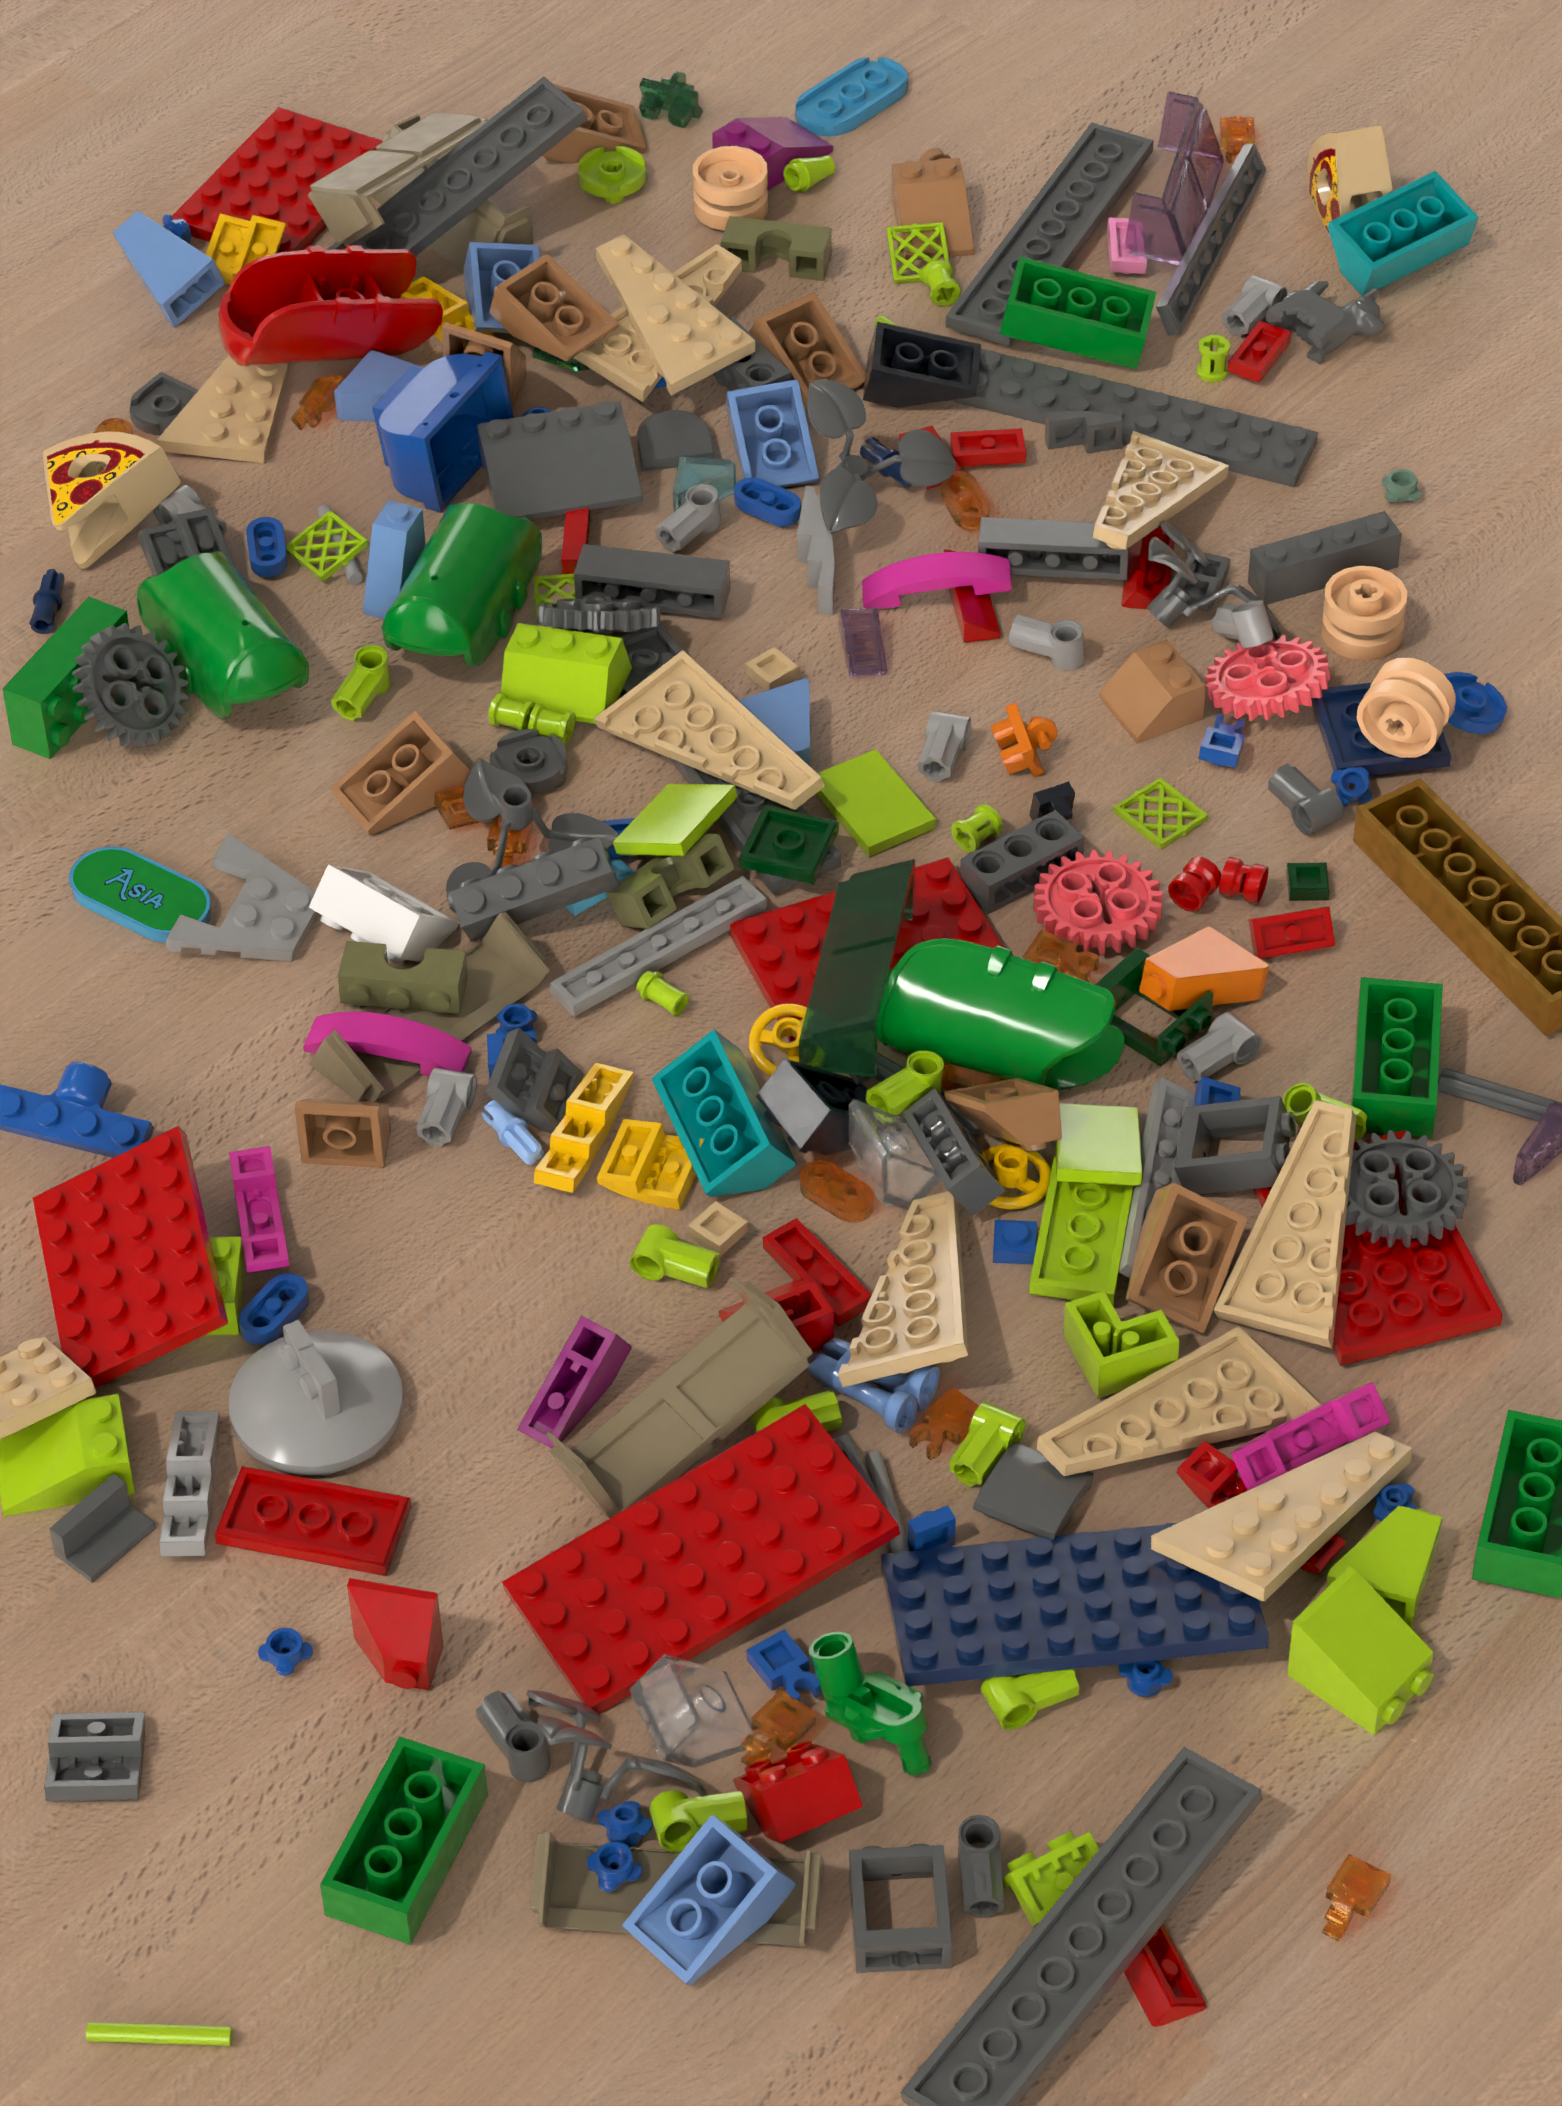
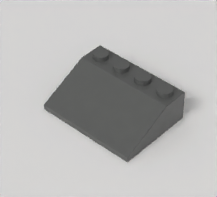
(559, 461)

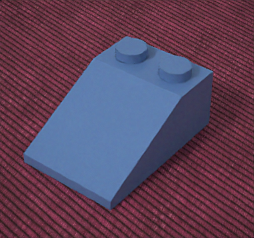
(486, 268)
(772, 434)
(708, 1901)

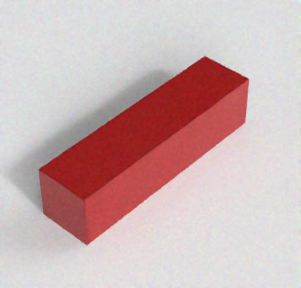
(575, 535)

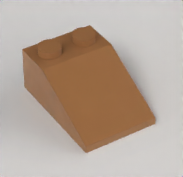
(607, 126)
(933, 194)
(550, 310)
(466, 341)
(808, 344)
(400, 776)
(1184, 1256)

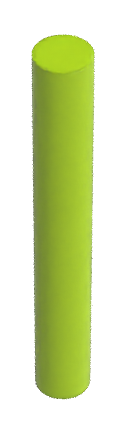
(159, 2033)

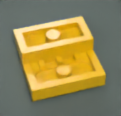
(243, 241)
(648, 1165)

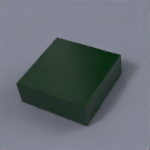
(1307, 881)

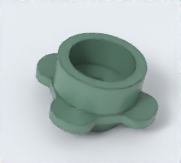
(1401, 486)

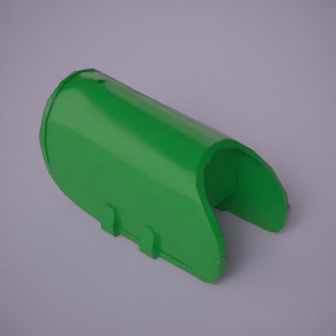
(465, 584)
(220, 633)
(999, 1014)

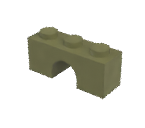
(803, 246)
(649, 891)
(432, 985)

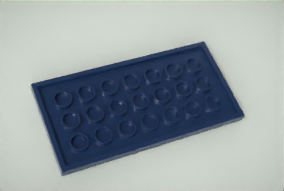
(1058, 1607)

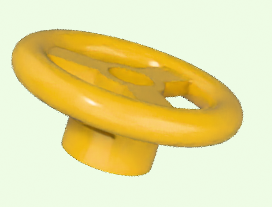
(784, 1027)
(1011, 1170)

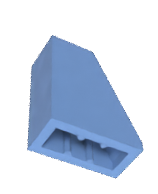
(367, 385)
(394, 550)
(786, 714)

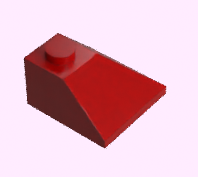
(397, 1631)

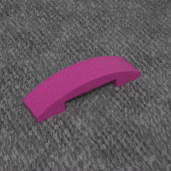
(936, 572)
(392, 1038)
(258, 1209)
(1310, 1435)

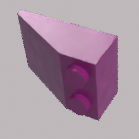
(774, 139)

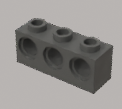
(753, 370)
(1015, 861)
(953, 1152)

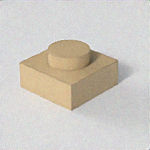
(771, 669)
(717, 1228)

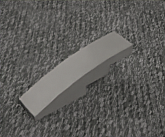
(816, 550)
(189, 1483)

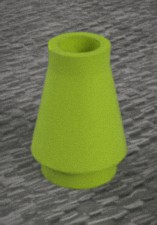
(807, 172)

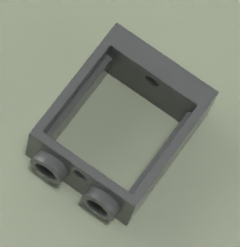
(1233, 1171)
(905, 1947)

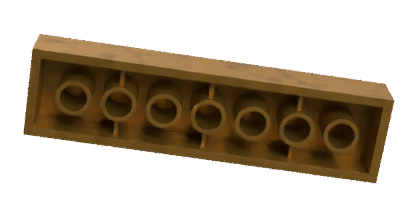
(1468, 896)

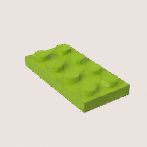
(1080, 1239)

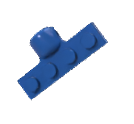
(73, 1114)

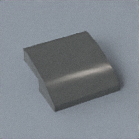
(176, 541)
(533, 1082)
(1031, 1492)
(95, 1756)

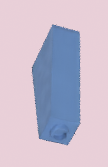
(169, 267)

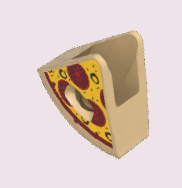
(1347, 171)
(104, 488)

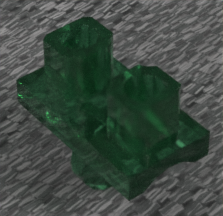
(670, 95)

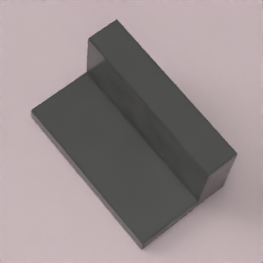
(99, 1530)

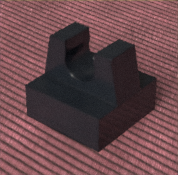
(1054, 798)

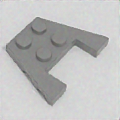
(266, 917)

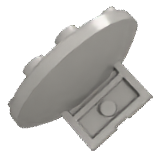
(315, 1401)

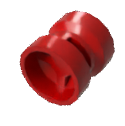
(1198, 878)
(1243, 880)

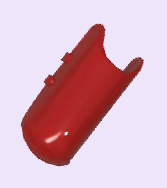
(324, 307)

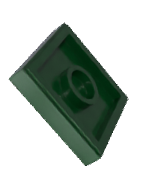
(789, 844)

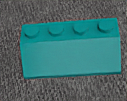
(1401, 232)
(714, 1099)

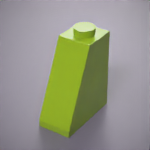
(1396, 1558)

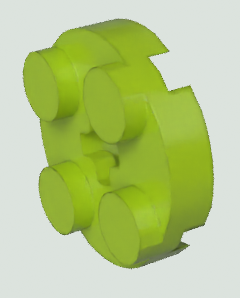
(612, 173)

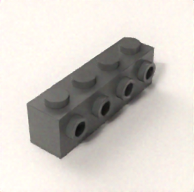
(1052, 548)
(1311, 559)
(662, 579)
(535, 887)

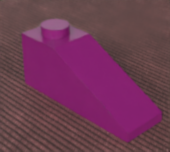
(575, 1381)

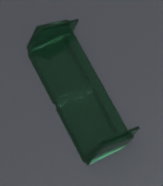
(855, 969)

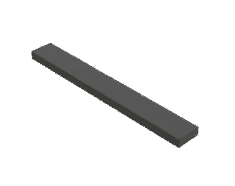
(1211, 239)

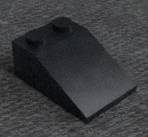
(919, 367)
(811, 1106)

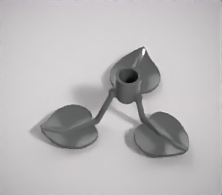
(843, 494)
(1174, 598)
(498, 793)
(582, 1784)

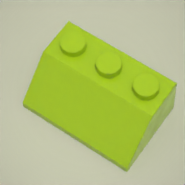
(565, 670)

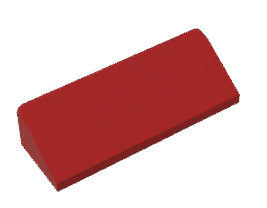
(1145, 577)
(974, 614)
(1163, 1982)

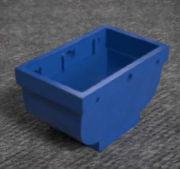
(431, 423)

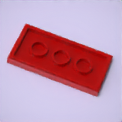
(313, 1520)

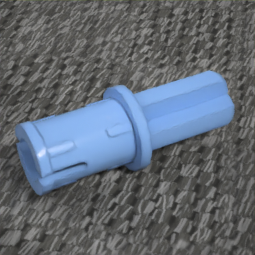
(513, 1132)

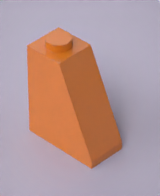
(1200, 965)

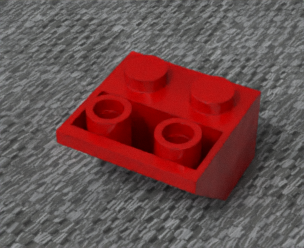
(804, 1307)
(798, 1790)

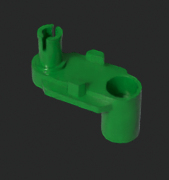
(870, 1703)

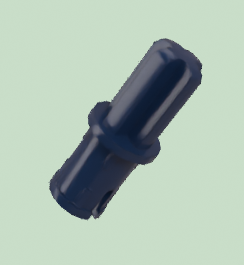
(880, 454)
(47, 602)

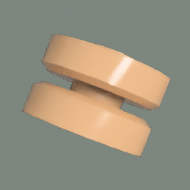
(729, 184)
(1364, 613)
(1406, 707)

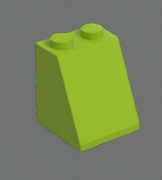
(1358, 1653)

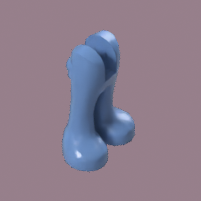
(907, 1391)

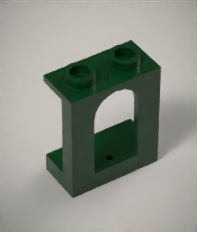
(1125, 982)

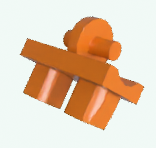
(1036, 734)

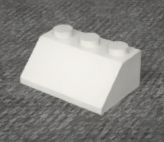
(380, 913)

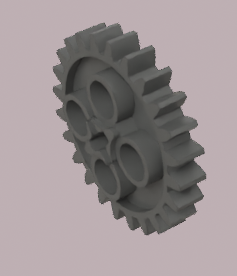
(598, 615)
(158, 692)
(1428, 1182)

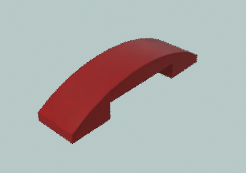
(1215, 1480)

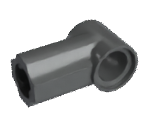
(1308, 804)
(515, 1736)
(981, 1867)

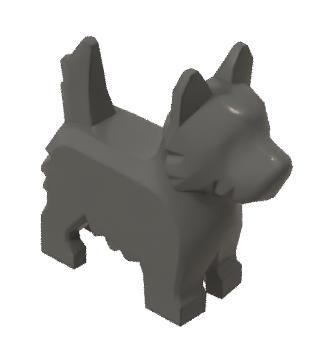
(1323, 322)

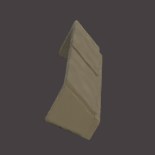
(346, 193)
(482, 225)
(499, 974)
(688, 1406)
(570, 1898)

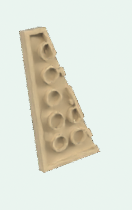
(671, 319)
(621, 353)
(230, 414)
(1152, 487)
(702, 725)
(1294, 1253)
(1279, 1525)

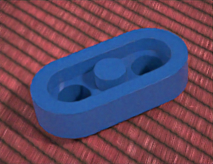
(767, 501)
(266, 546)
(267, 1312)

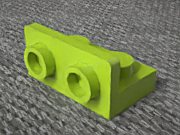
(1043, 1880)

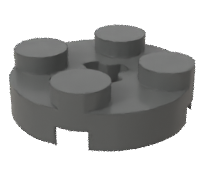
(547, 753)

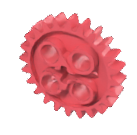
(1267, 678)
(1120, 890)

